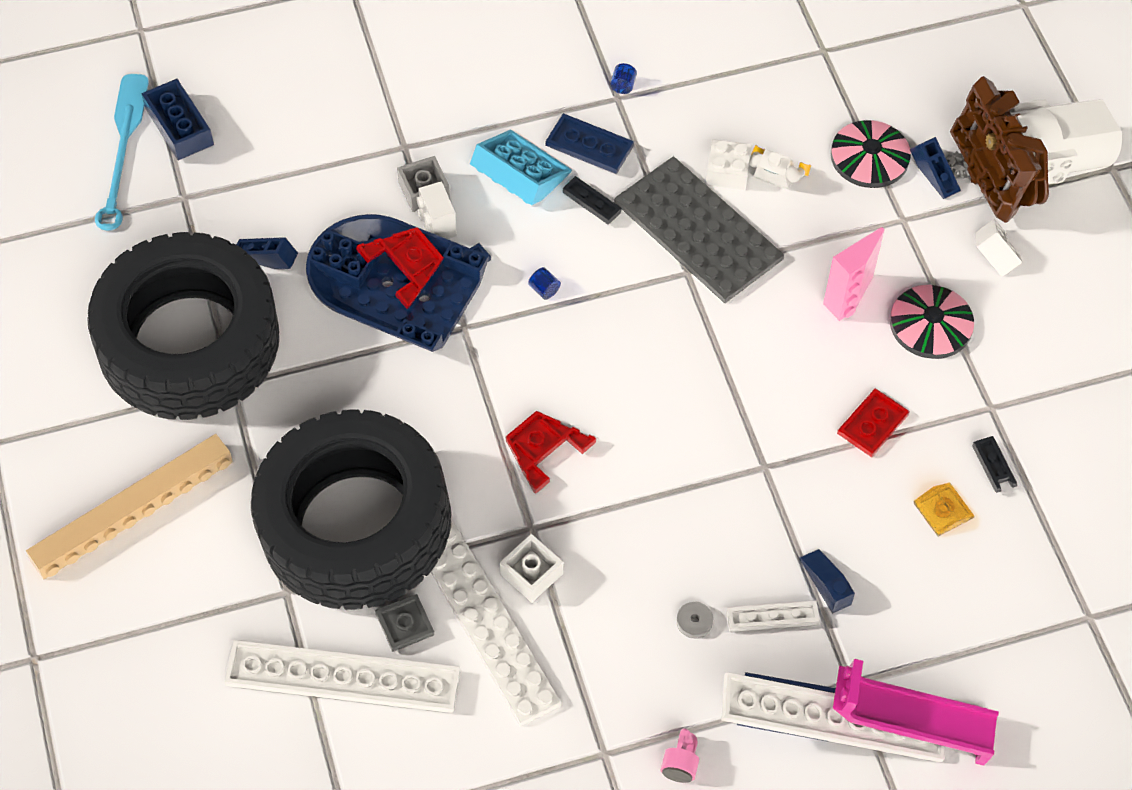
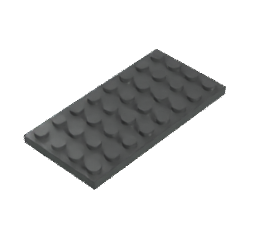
(699, 229)

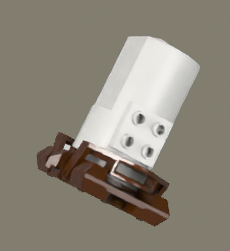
(1028, 145)

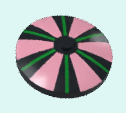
(870, 154)
(931, 321)

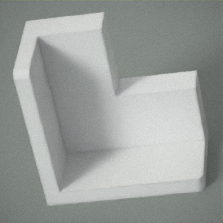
(994, 245)

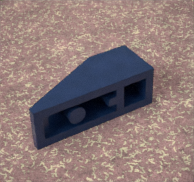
(935, 167)
(270, 252)
(828, 580)

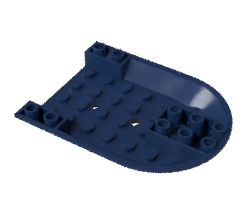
(355, 288)

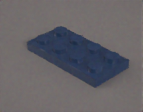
(589, 143)

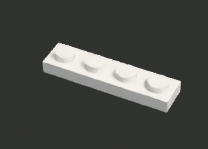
(773, 616)

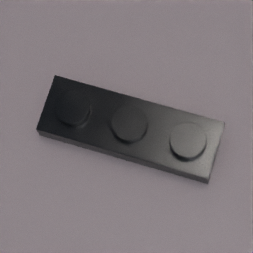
(592, 200)

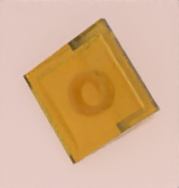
(943, 508)

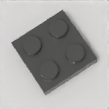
(404, 622)

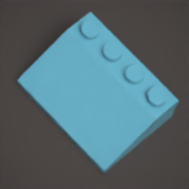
(519, 166)

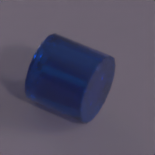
(623, 78)
(544, 283)

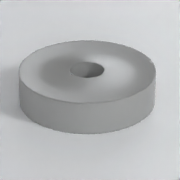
(694, 629)

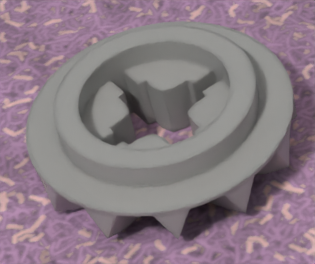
(959, 171)

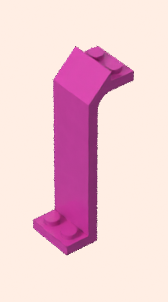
(914, 713)

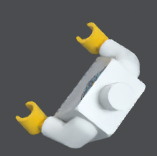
(776, 168)

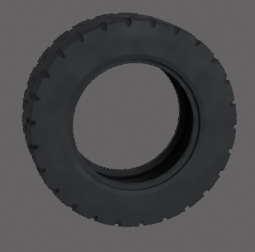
(173, 271)
(337, 450)

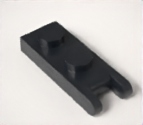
(993, 463)

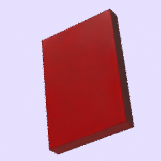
(873, 422)

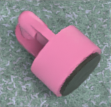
(681, 762)

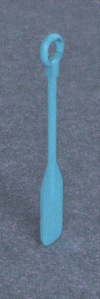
(127, 118)

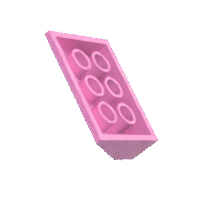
(852, 274)

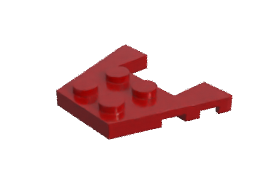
(411, 254)
(539, 438)

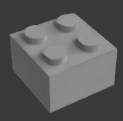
(419, 175)

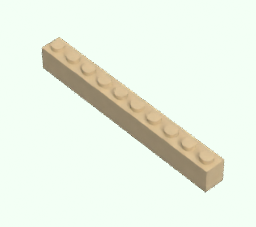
(129, 506)

